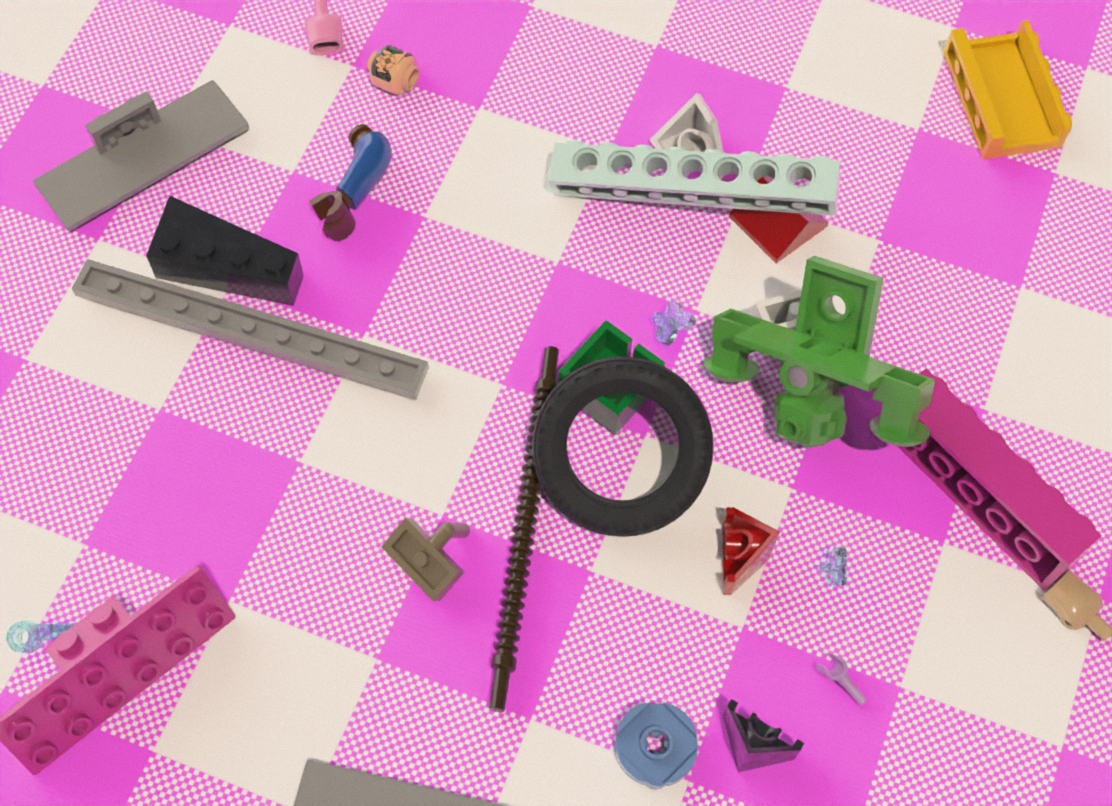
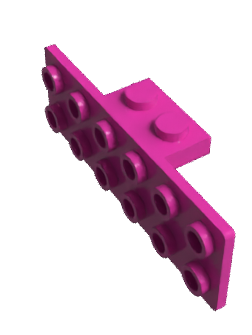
(109, 663)

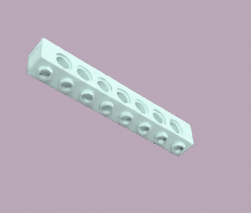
(707, 190)

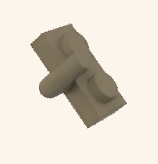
(424, 557)

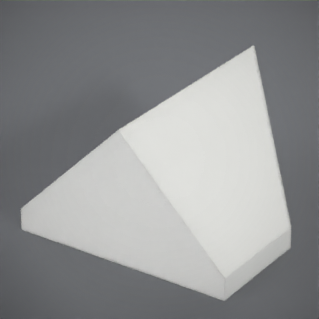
(690, 128)

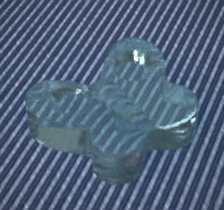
(671, 322)
(836, 566)

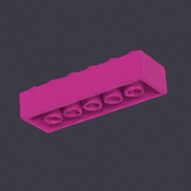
(999, 489)

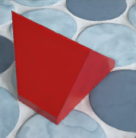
(745, 547)

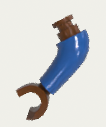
(370, 161)

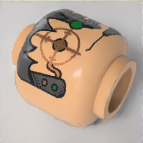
(393, 69)

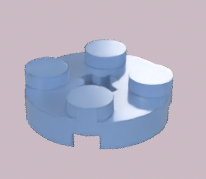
(656, 769)

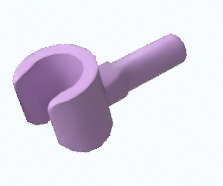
(839, 674)

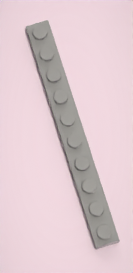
(251, 328)

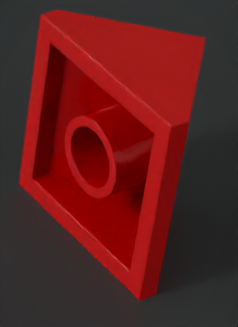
(777, 232)

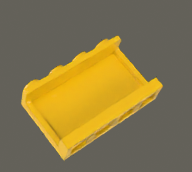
(1008, 92)

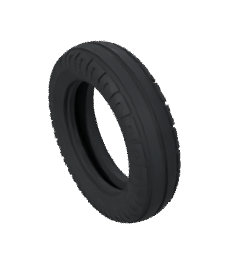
(637, 515)

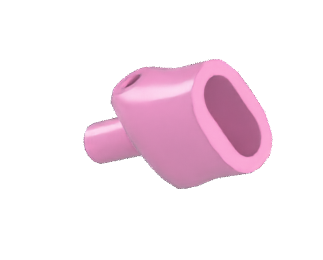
(324, 30)

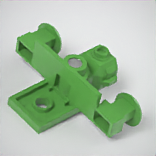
(821, 357)

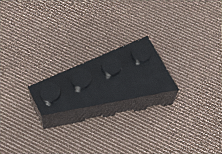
(221, 256)

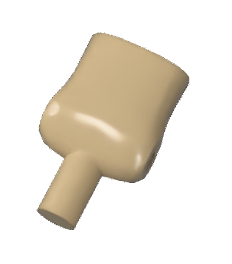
(1077, 605)

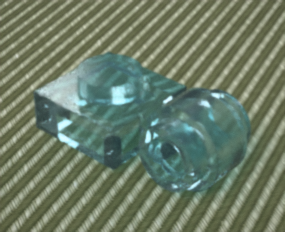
(36, 635)

